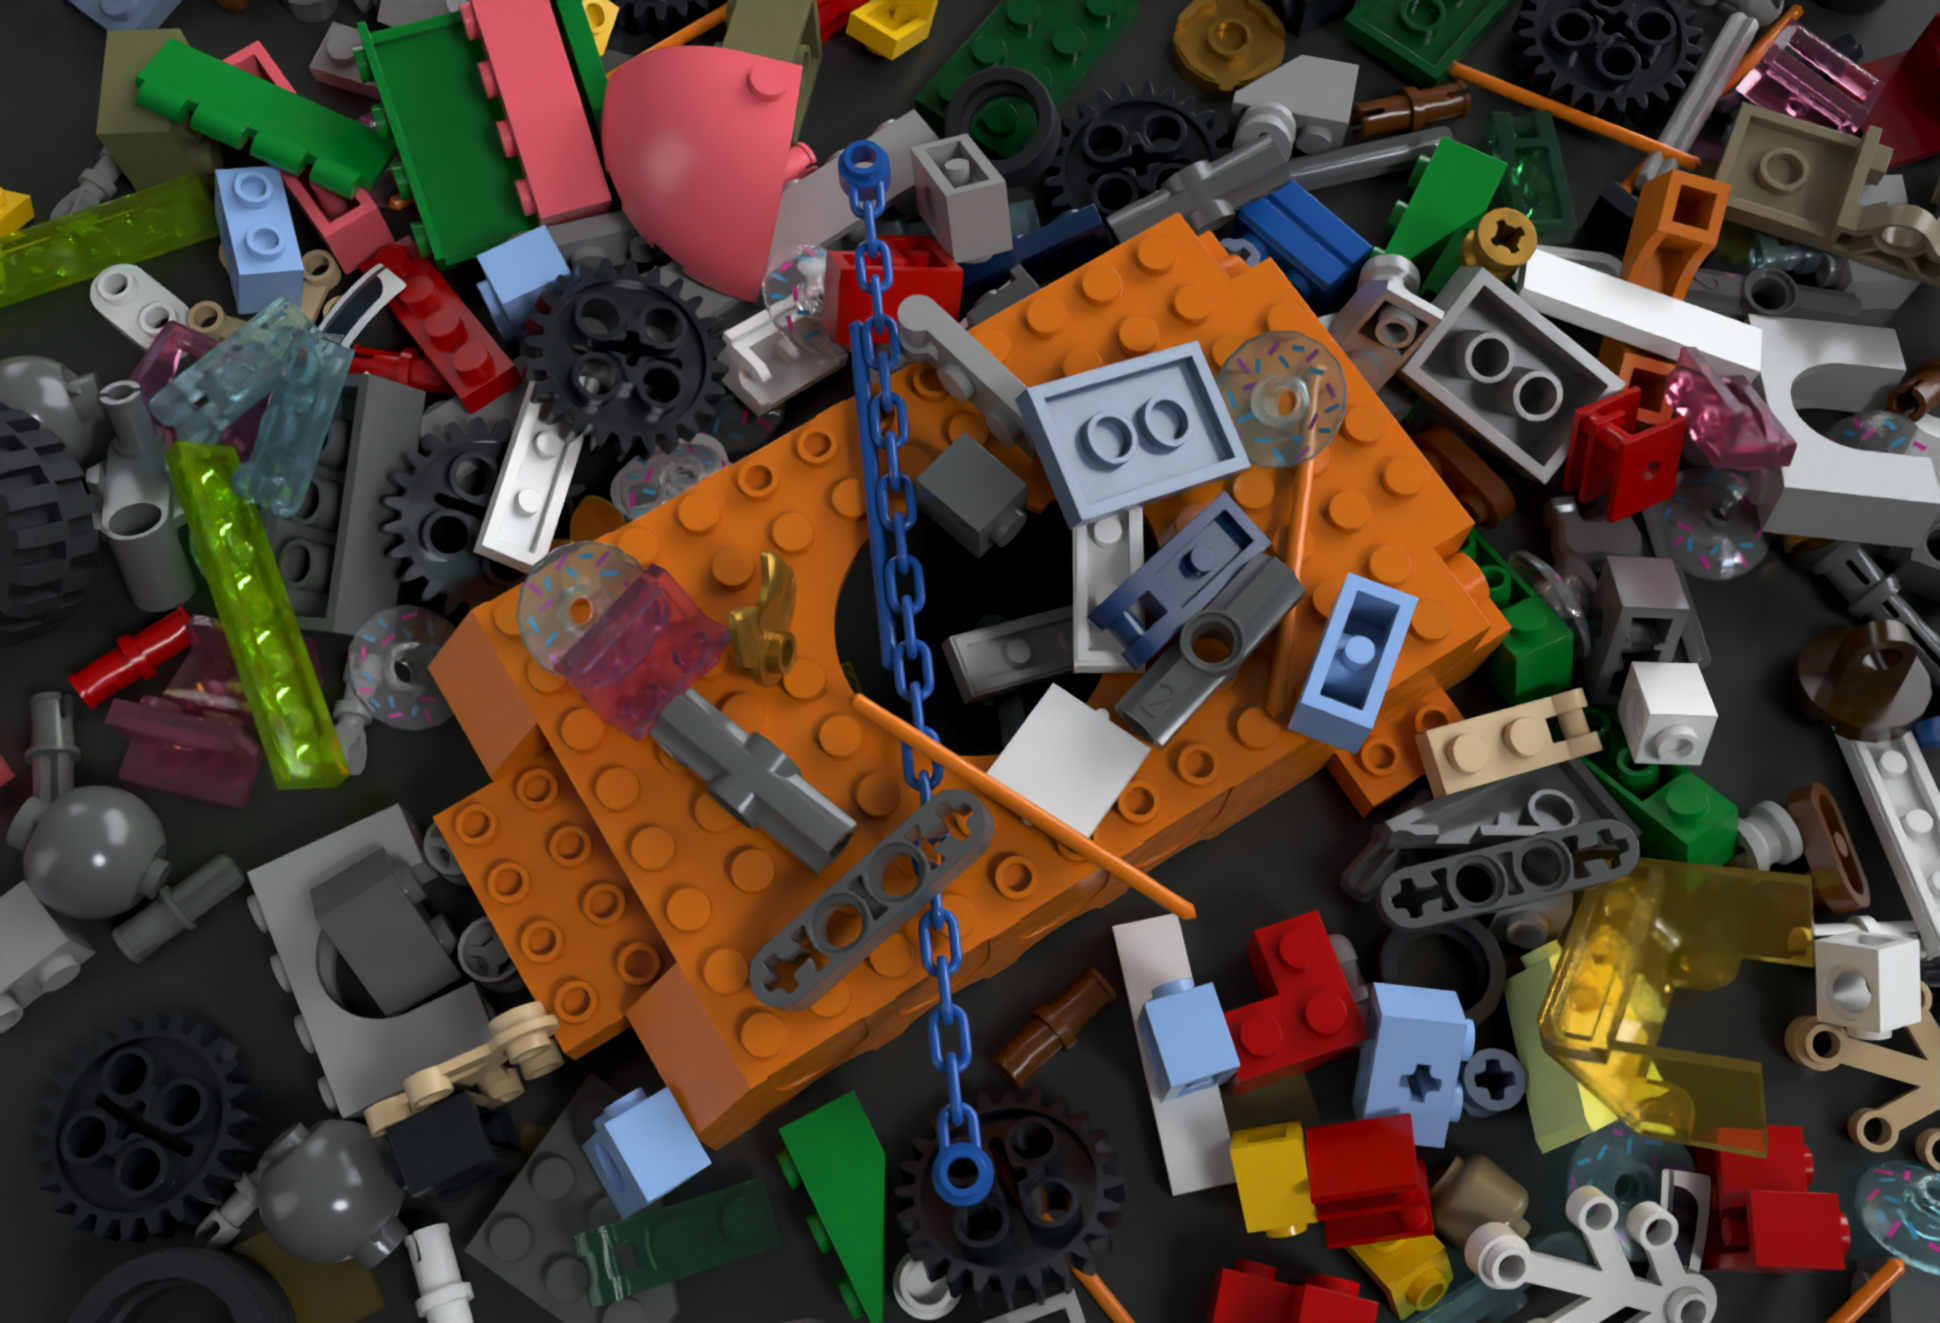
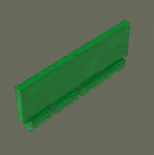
(284, 126)

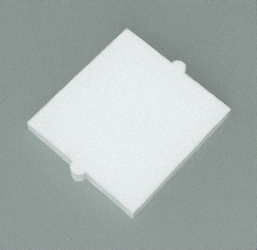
(1070, 760)

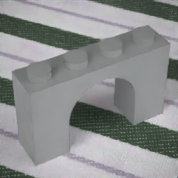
(1829, 486)
(360, 1055)

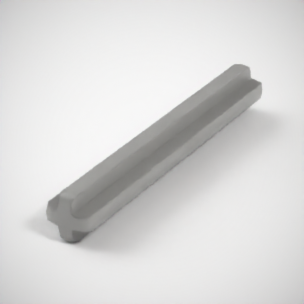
(1702, 94)

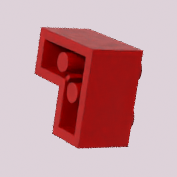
(918, 268)
(1305, 1010)
(1764, 1213)
(1254, 1296)

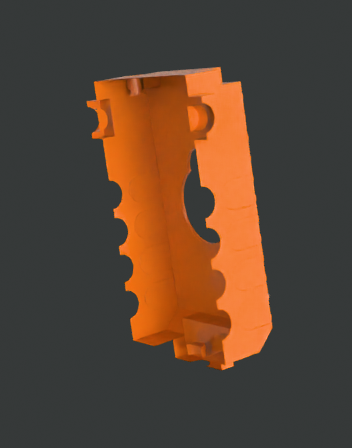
(650, 900)

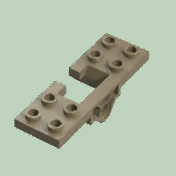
(1807, 189)

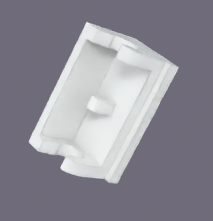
(767, 366)

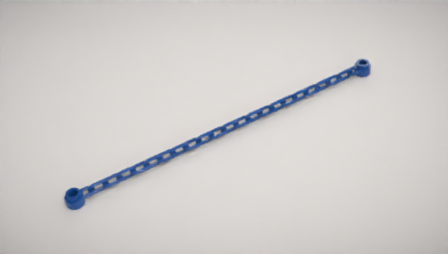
(865, 186)

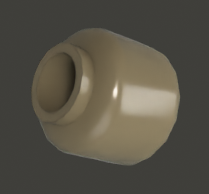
(1472, 1194)

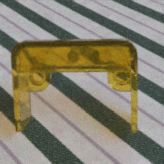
(1617, 978)

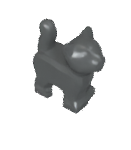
(1583, 543)

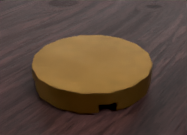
(1227, 44)

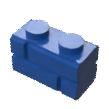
(1306, 243)

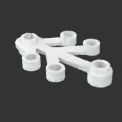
(1669, 1296)

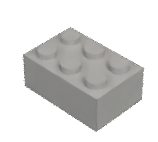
(1505, 374)

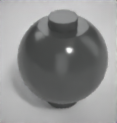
(56, 398)
(91, 851)
(331, 1194)

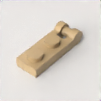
(1505, 743)

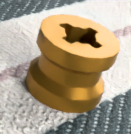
(1500, 260)

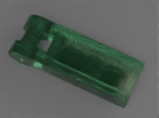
(1534, 174)
(679, 1240)

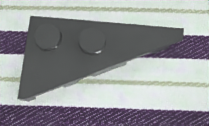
(1508, 811)

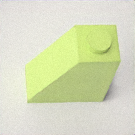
(1557, 1103)

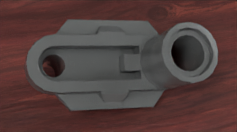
(140, 503)

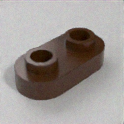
(1466, 475)
(1832, 859)

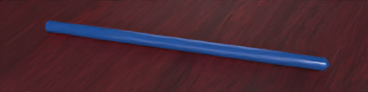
(871, 477)

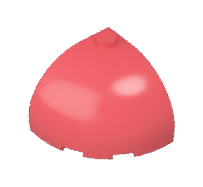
(702, 156)

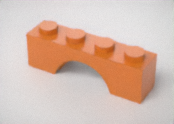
(1668, 241)

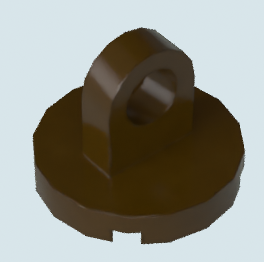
(1863, 681)

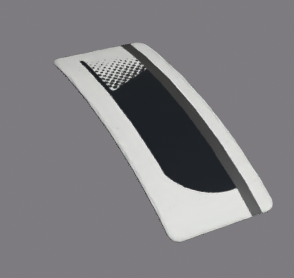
(360, 304)
(1688, 1200)

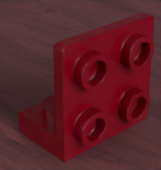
(1910, 101)

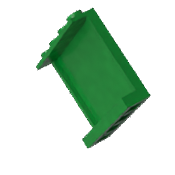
(450, 133)

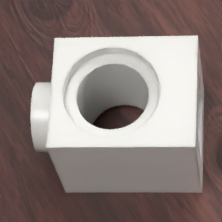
(1666, 713)
(1888, 967)

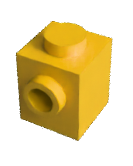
(1273, 1178)

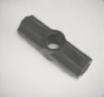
(1207, 191)
(1773, 290)
(1240, 620)
(753, 781)

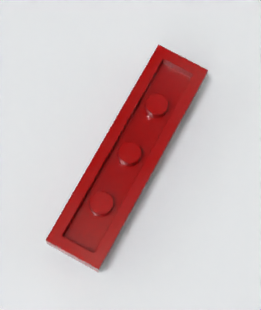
(445, 328)

